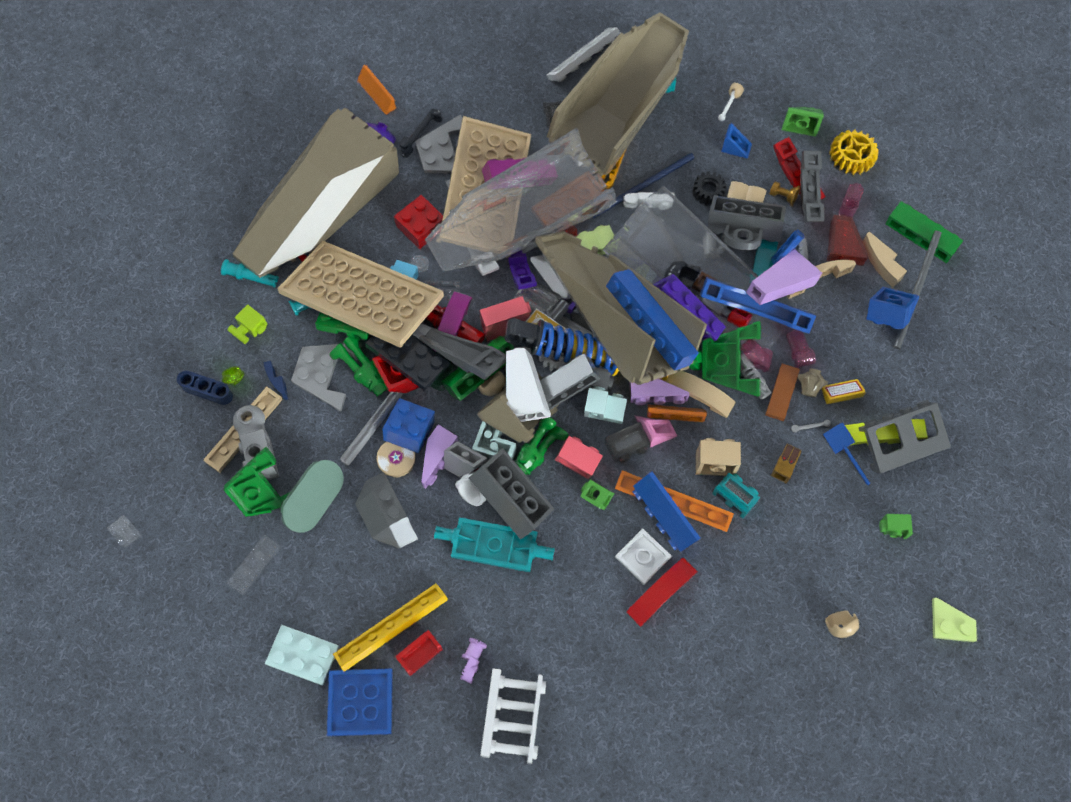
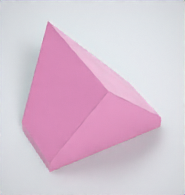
(657, 430)

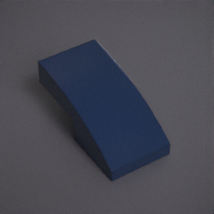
(277, 382)

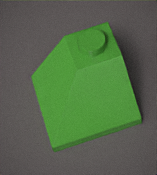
(803, 120)

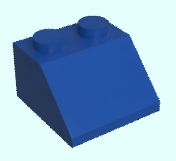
(892, 307)

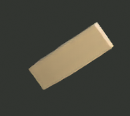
(883, 260)

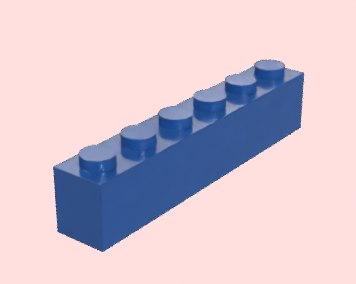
(652, 319)

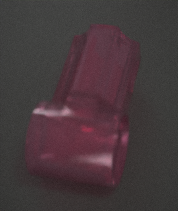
(851, 200)
(800, 350)
(759, 356)

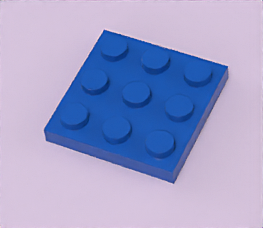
(360, 702)

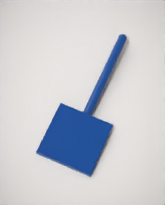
(839, 439)

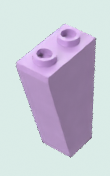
(784, 278)

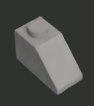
(462, 459)

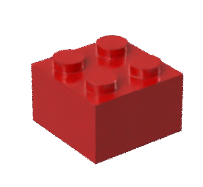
(418, 220)

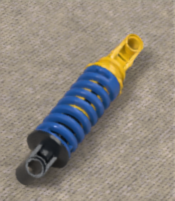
(560, 341)

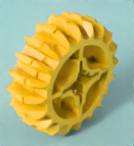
(850, 157)

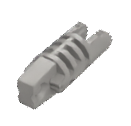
(749, 372)

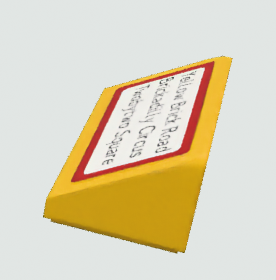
(843, 391)

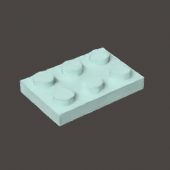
(302, 655)

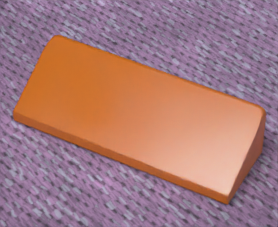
(376, 90)
(676, 413)

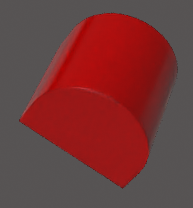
(739, 317)

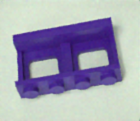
(680, 293)

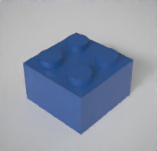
(408, 425)

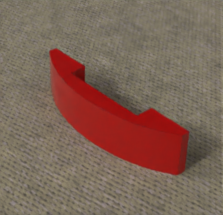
(789, 162)
(661, 591)

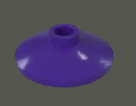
(382, 129)

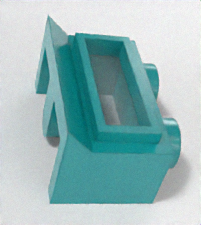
(737, 493)

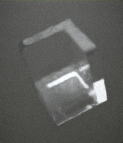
(124, 531)

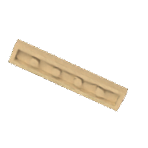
(229, 444)

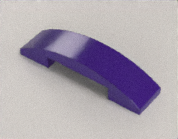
(520, 271)

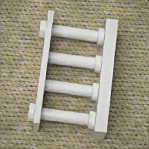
(493, 724)

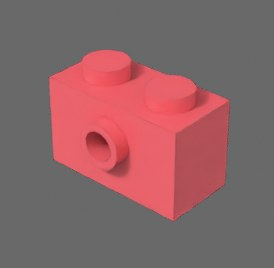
(578, 457)

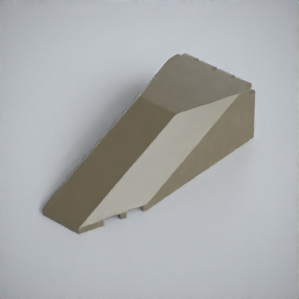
(621, 90)
(319, 193)
(585, 279)

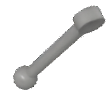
(795, 428)

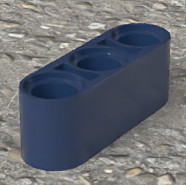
(198, 382)

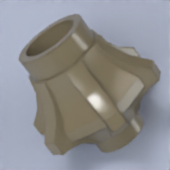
(812, 382)

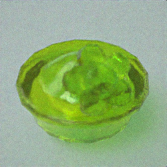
(232, 375)

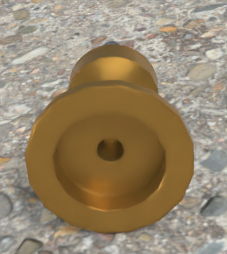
(791, 194)

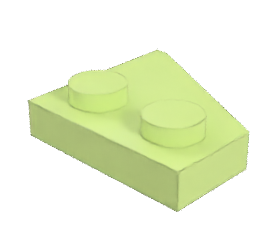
(952, 623)

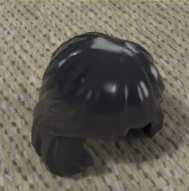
(684, 272)

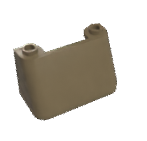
(502, 418)

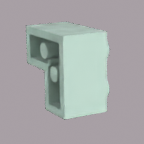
(603, 406)
(490, 442)

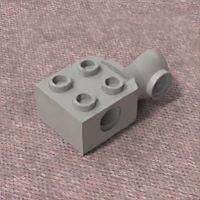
(253, 436)

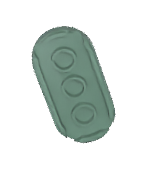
(312, 496)

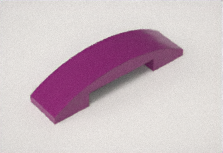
(454, 313)

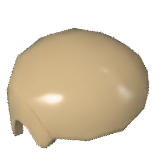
(493, 384)
(849, 623)

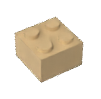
(718, 457)

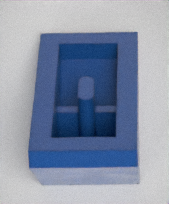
(736, 143)

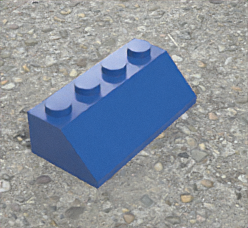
(666, 512)

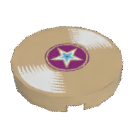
(395, 460)

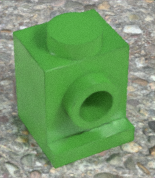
(603, 498)
(896, 525)

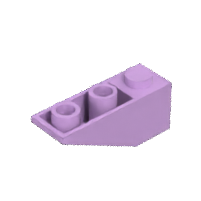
(657, 392)
(434, 455)

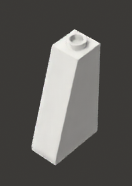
(524, 387)

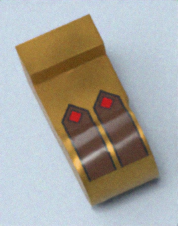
(786, 463)

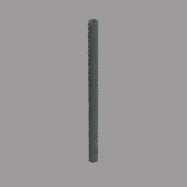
(919, 283)

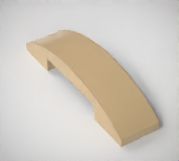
(837, 267)
(703, 392)

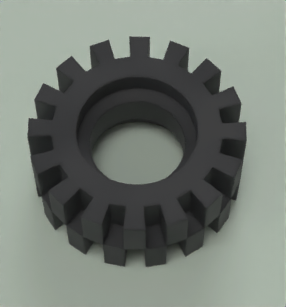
(714, 180)

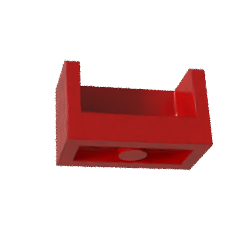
(419, 653)

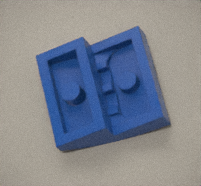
(788, 246)

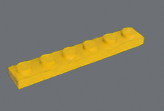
(390, 627)

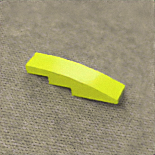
(887, 433)

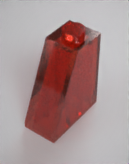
(845, 241)

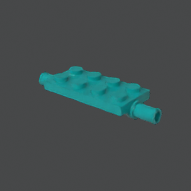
(493, 545)

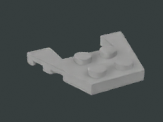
(436, 148)
(315, 372)

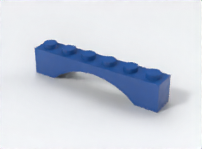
(773, 310)

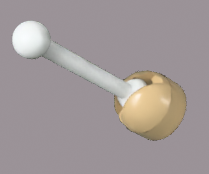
(735, 91)

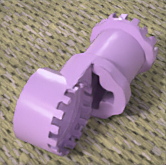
(472, 655)

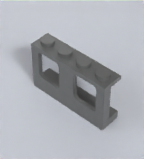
(911, 447)

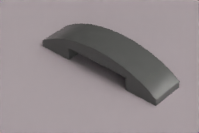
(810, 186)

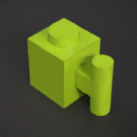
(250, 322)

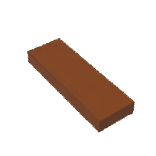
(782, 392)

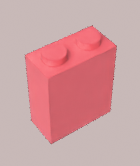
(496, 316)

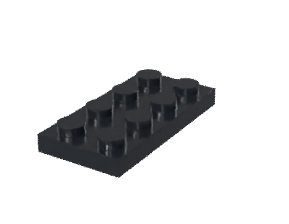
(412, 360)

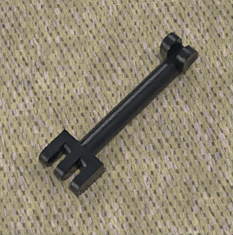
(407, 142)

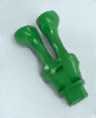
(365, 374)
(532, 457)

